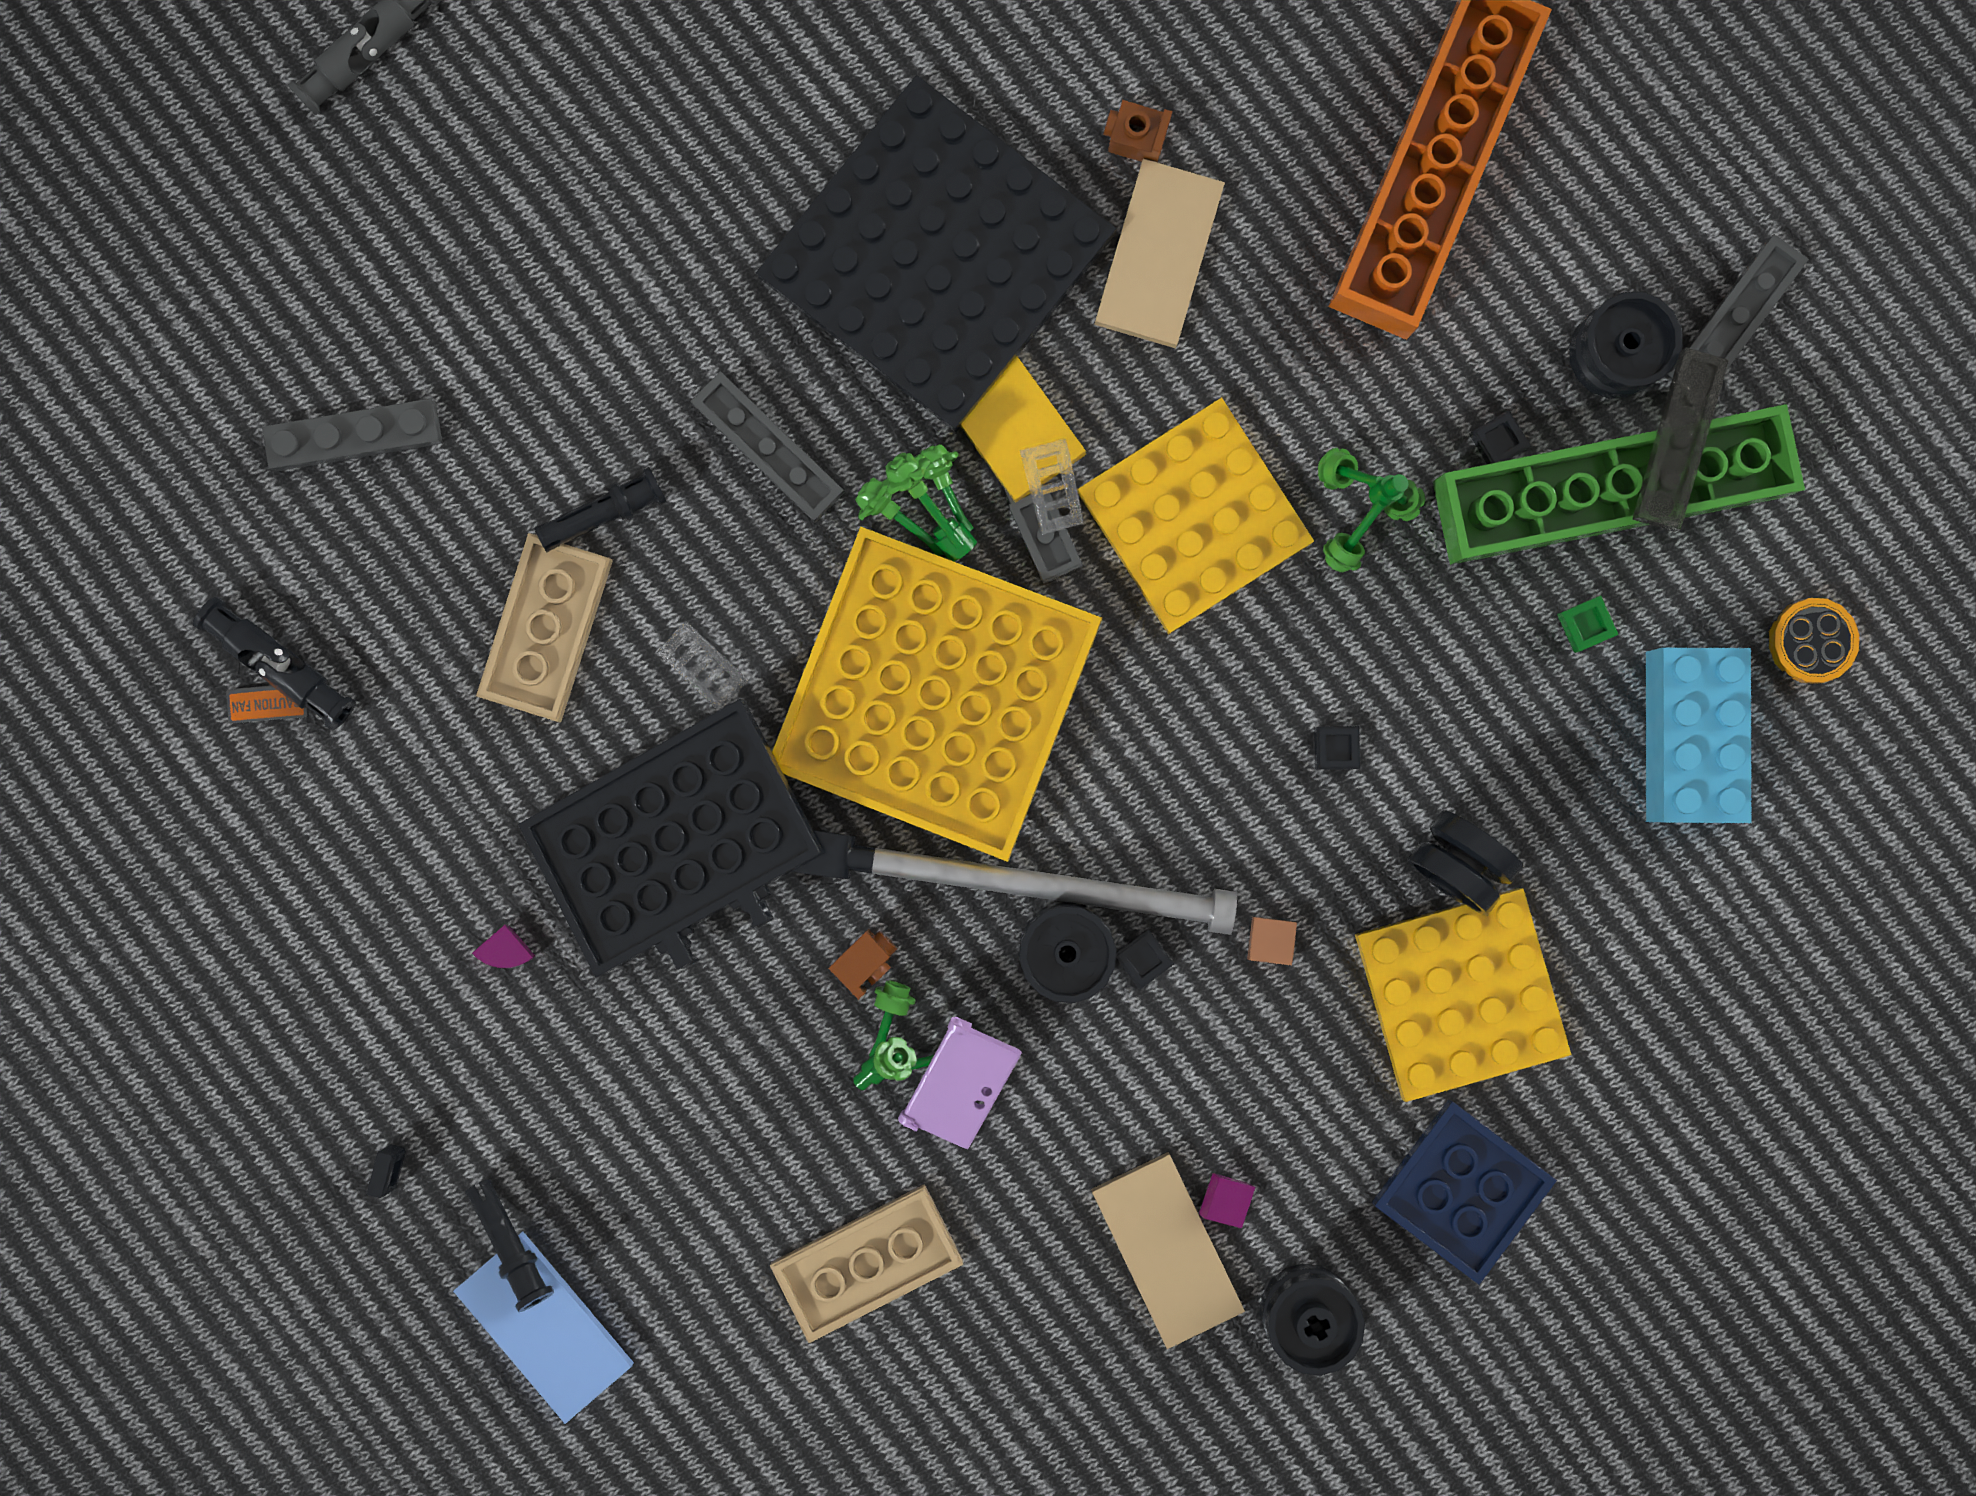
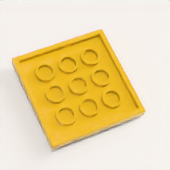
(1195, 515)
(1462, 996)

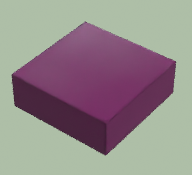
(1227, 1200)

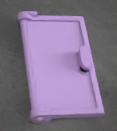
(962, 1071)

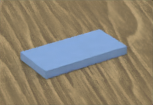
(552, 1344)

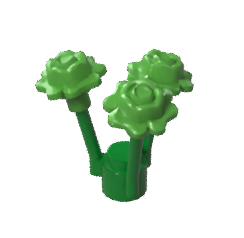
(906, 474)

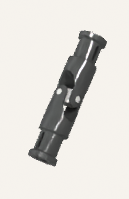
(335, 67)

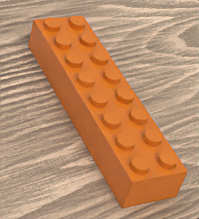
(1438, 162)

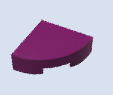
(504, 949)

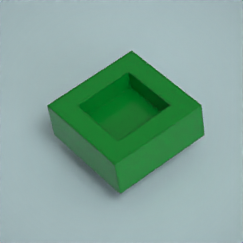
(1587, 624)

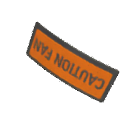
(260, 705)

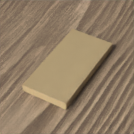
(1159, 253)
(544, 628)
(1167, 1250)
(866, 1263)

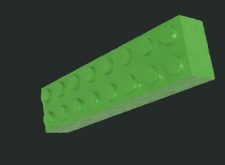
(1598, 484)

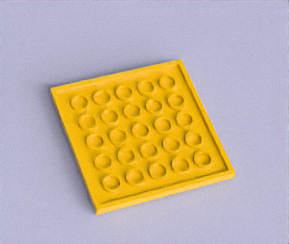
(934, 693)

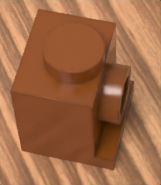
(1137, 145)
(864, 962)

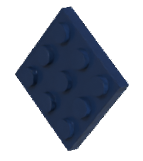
(1463, 1191)

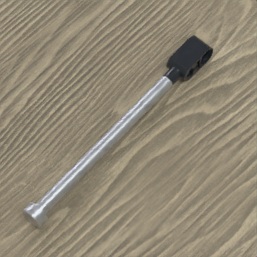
(844, 856)

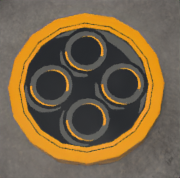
(1814, 640)

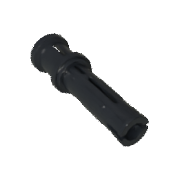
(619, 502)
(517, 1264)

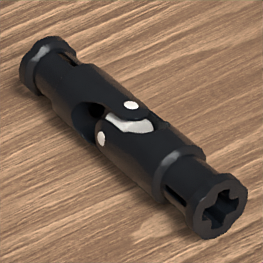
(270, 660)

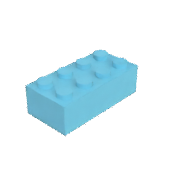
(1698, 735)

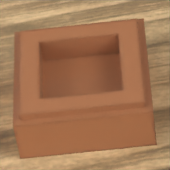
(1272, 940)

